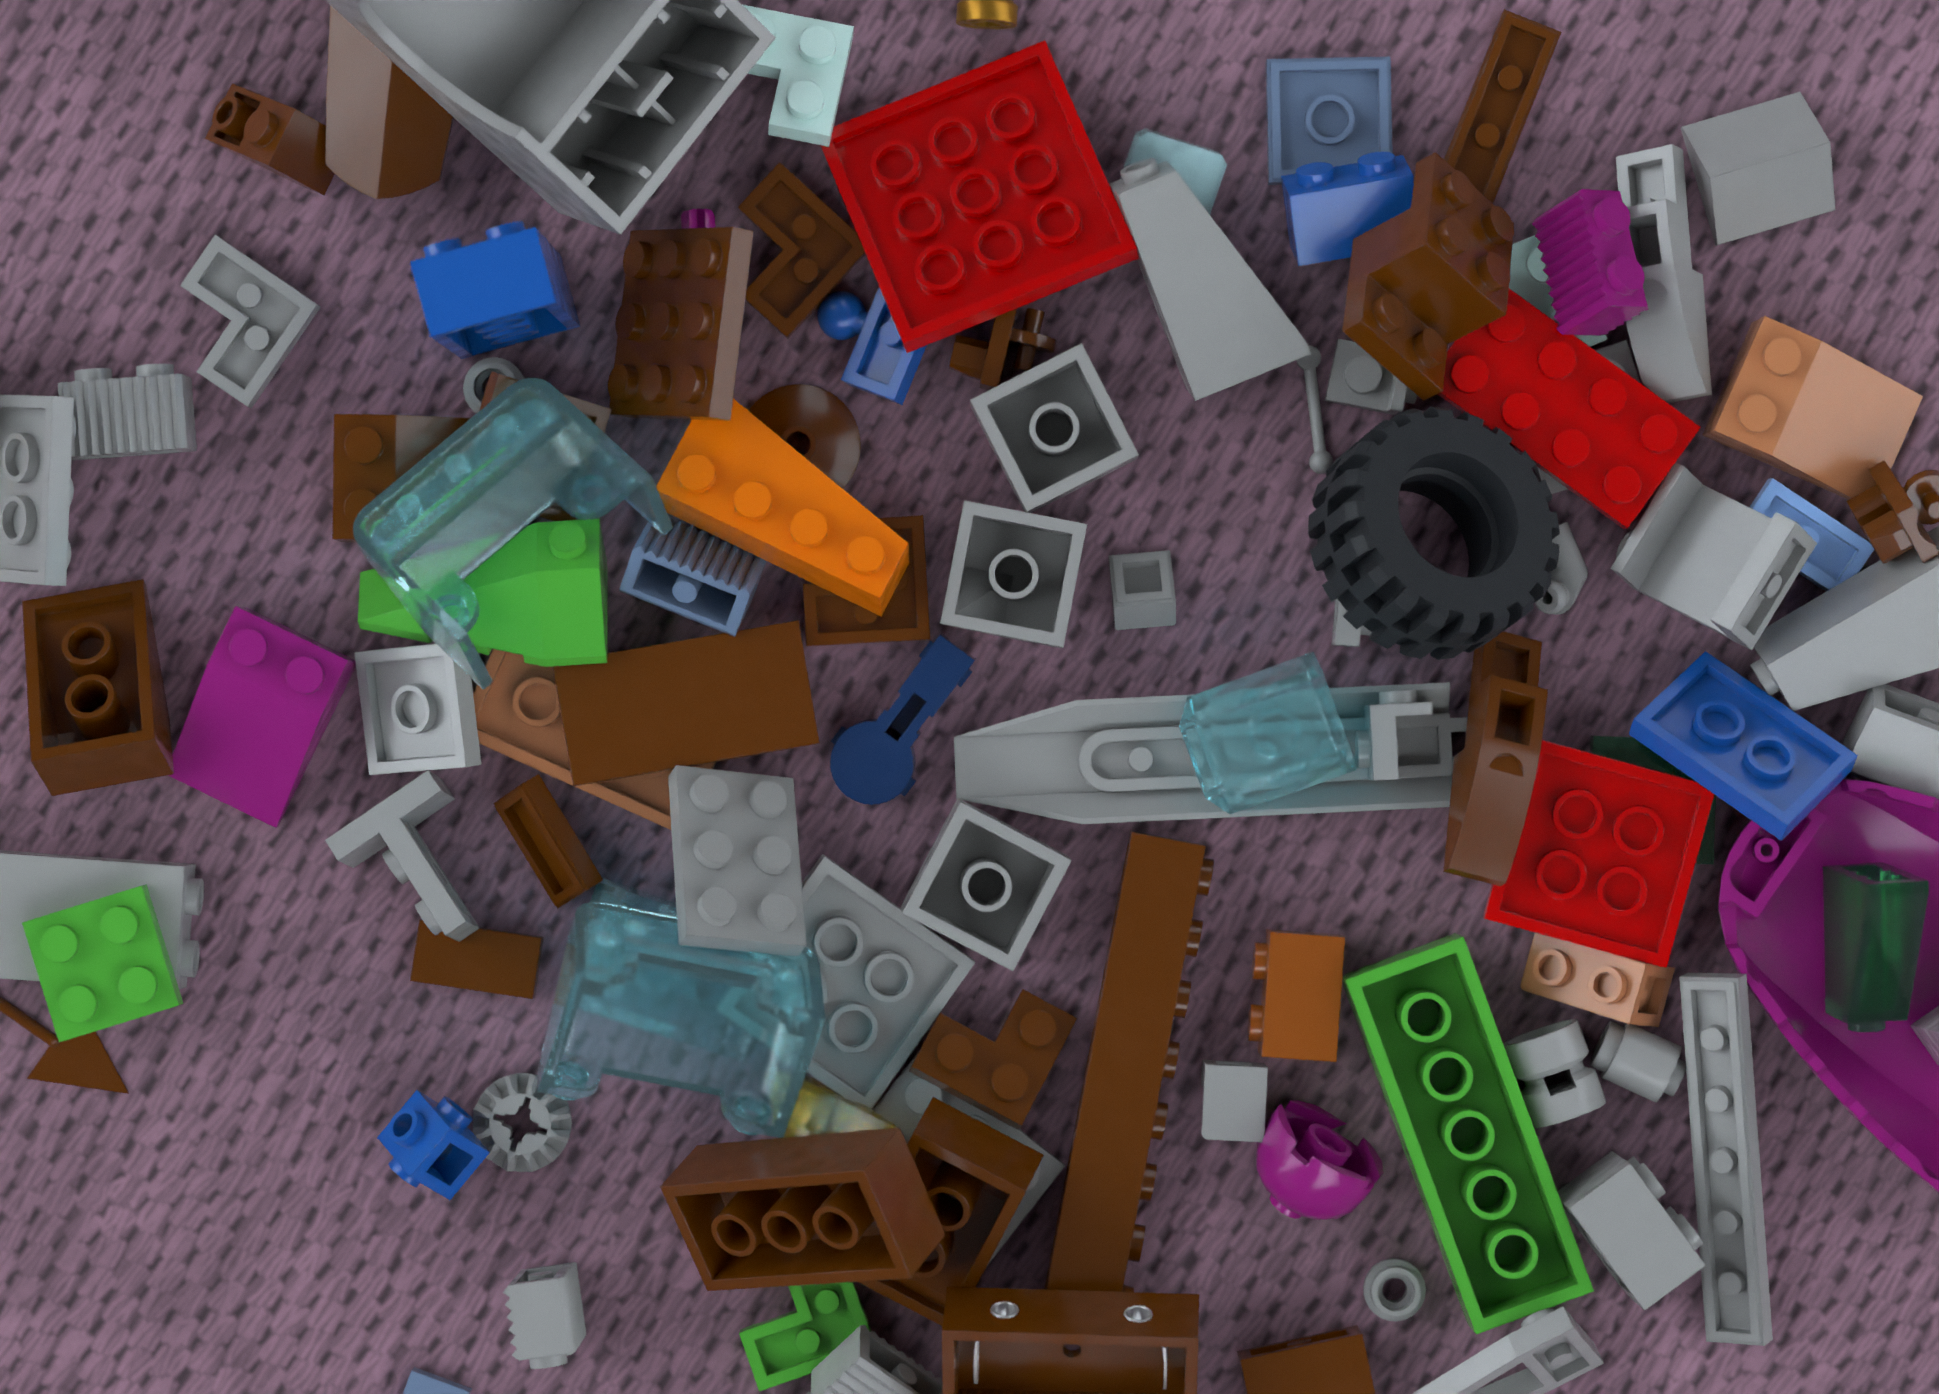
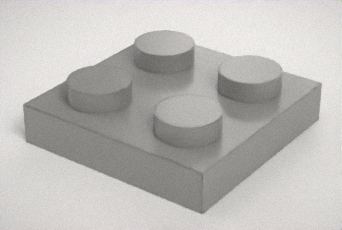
(416, 710)

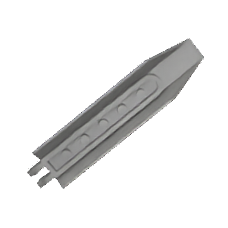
(1132, 765)

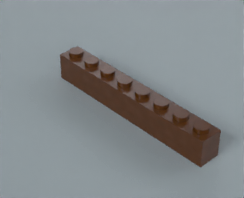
(1127, 1063)

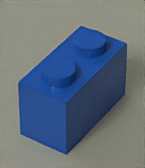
(1338, 203)

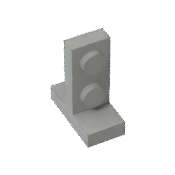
(408, 857)

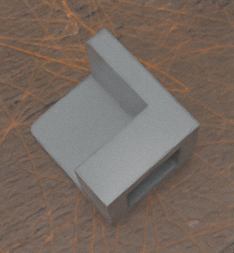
(1233, 1100)

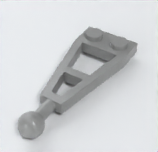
(1548, 1345)

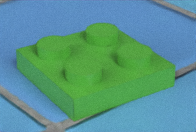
(102, 963)

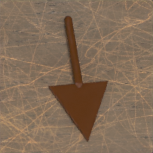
(71, 1062)

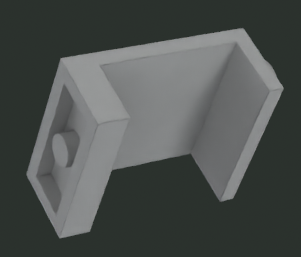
(1712, 557)

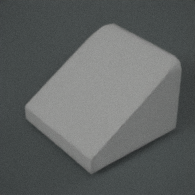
(1142, 590)

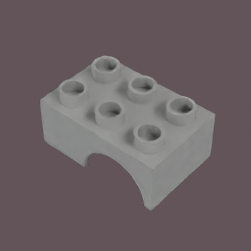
(573, 92)

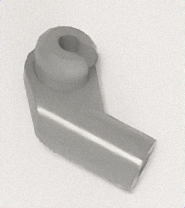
(1567, 577)

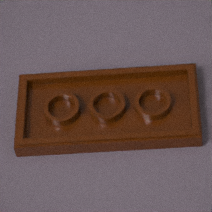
(687, 703)

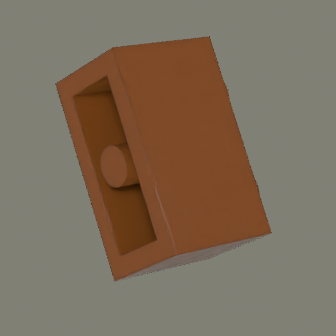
(1298, 995)

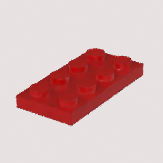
(1567, 409)

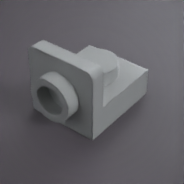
(1363, 382)

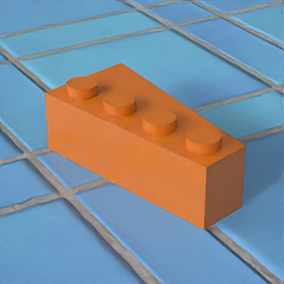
(779, 506)

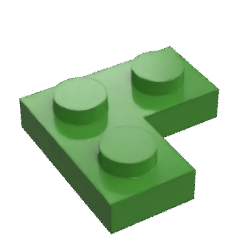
(803, 1338)

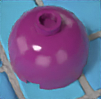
(1313, 1167)

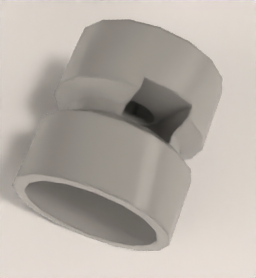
(1549, 1052)

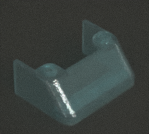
(481, 493)

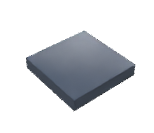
(1326, 111)

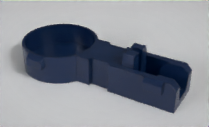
(873, 764)

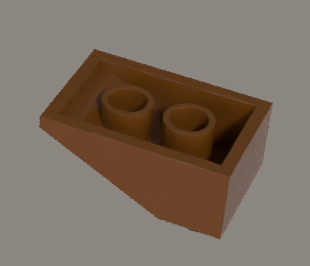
(373, 454)
(95, 689)
(975, 1188)

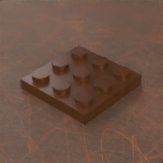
(680, 323)

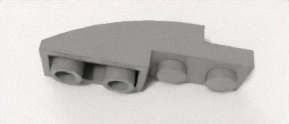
(1672, 333)

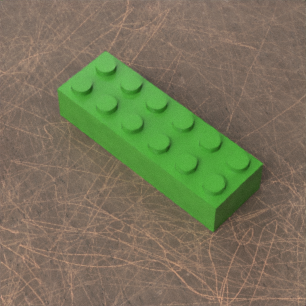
(1466, 1133)

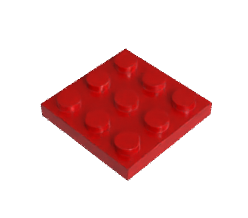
(1604, 855)

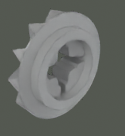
(535, 1149)

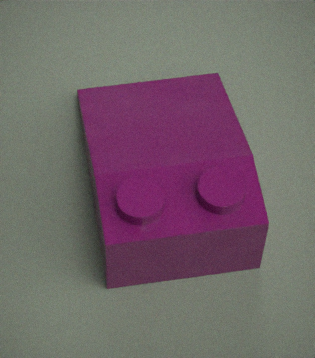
(259, 715)

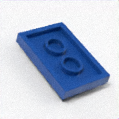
(1743, 745)

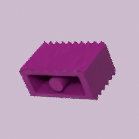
(1591, 263)

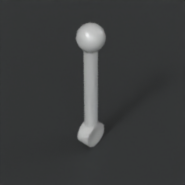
(1320, 459)

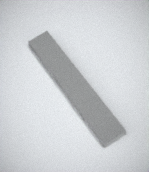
(1726, 1157)

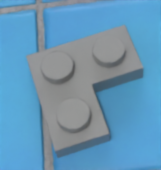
(263, 314)

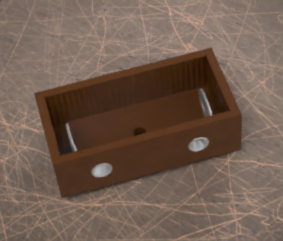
(1018, 1336)

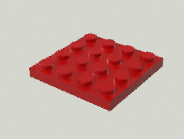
(977, 196)

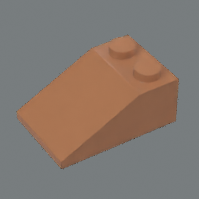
(1810, 409)

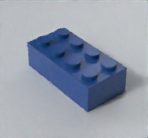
(494, 290)

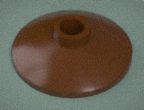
(820, 416)

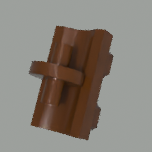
(987, 359)
(1895, 514)

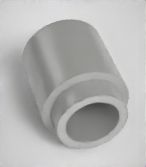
(1639, 1061)

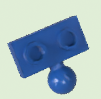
(879, 357)

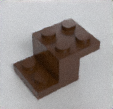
(1429, 276)

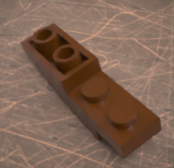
(1499, 759)

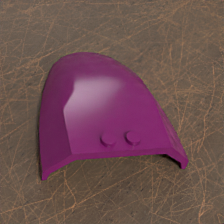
(1776, 936)

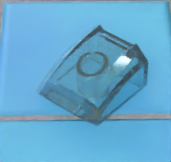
(1265, 735)

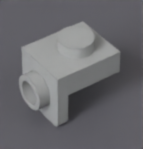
(1378, 742)

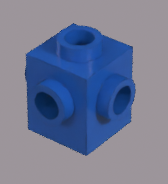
(433, 1144)

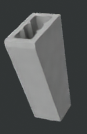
(1204, 292)
(1856, 634)

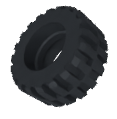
(1486, 493)

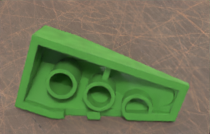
(535, 597)

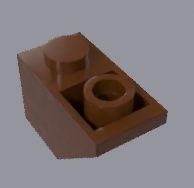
(272, 137)

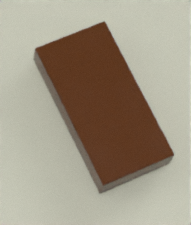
(547, 841)
(481, 962)

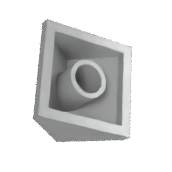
(1761, 167)

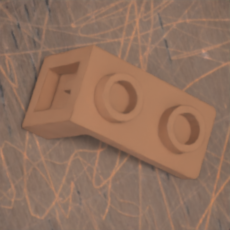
(1597, 981)

